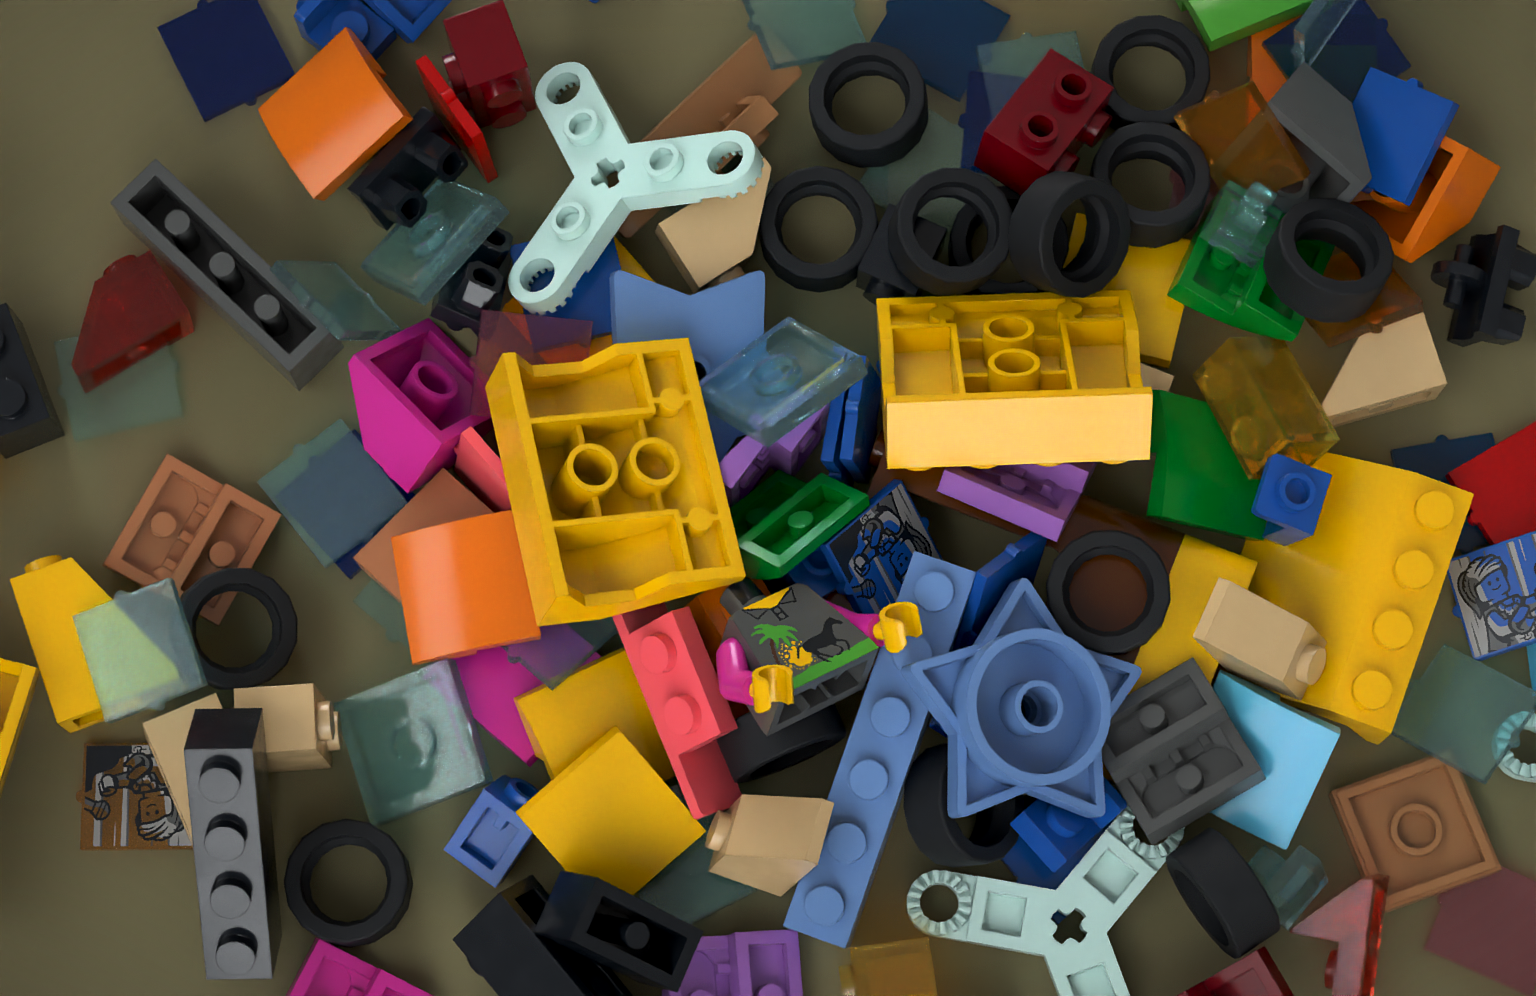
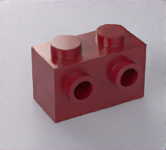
(488, 66)
(1045, 123)

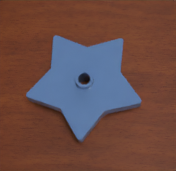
(715, 320)
(1066, 703)

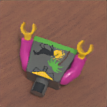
(800, 651)

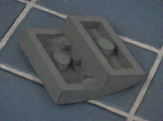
(1176, 752)

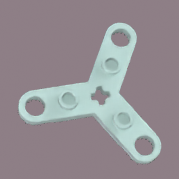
(648, 176)
(1020, 915)

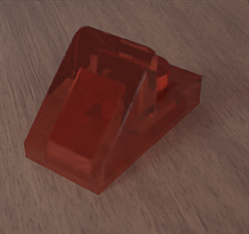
(1356, 923)

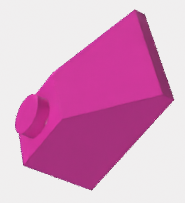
(414, 402)

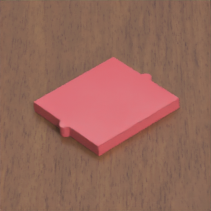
(481, 471)

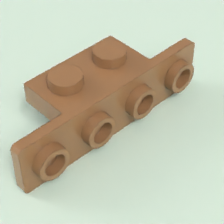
(731, 98)

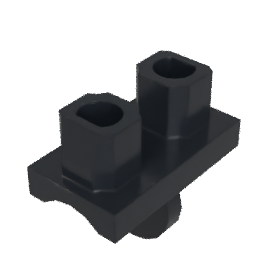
(405, 167)
(475, 284)
(1478, 286)

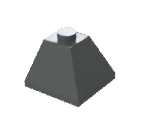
(1326, 137)

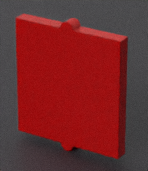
(456, 119)
(1502, 487)

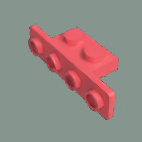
(682, 701)

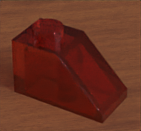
(127, 319)

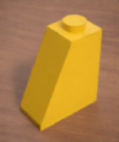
(47, 600)

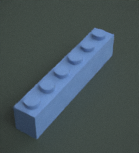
(878, 760)

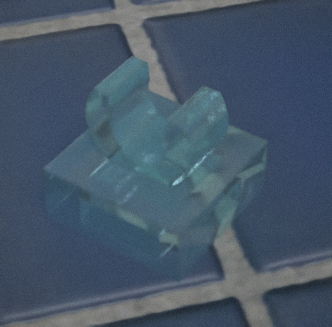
(1242, 221)
(1290, 882)

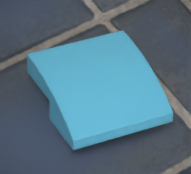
(1288, 748)

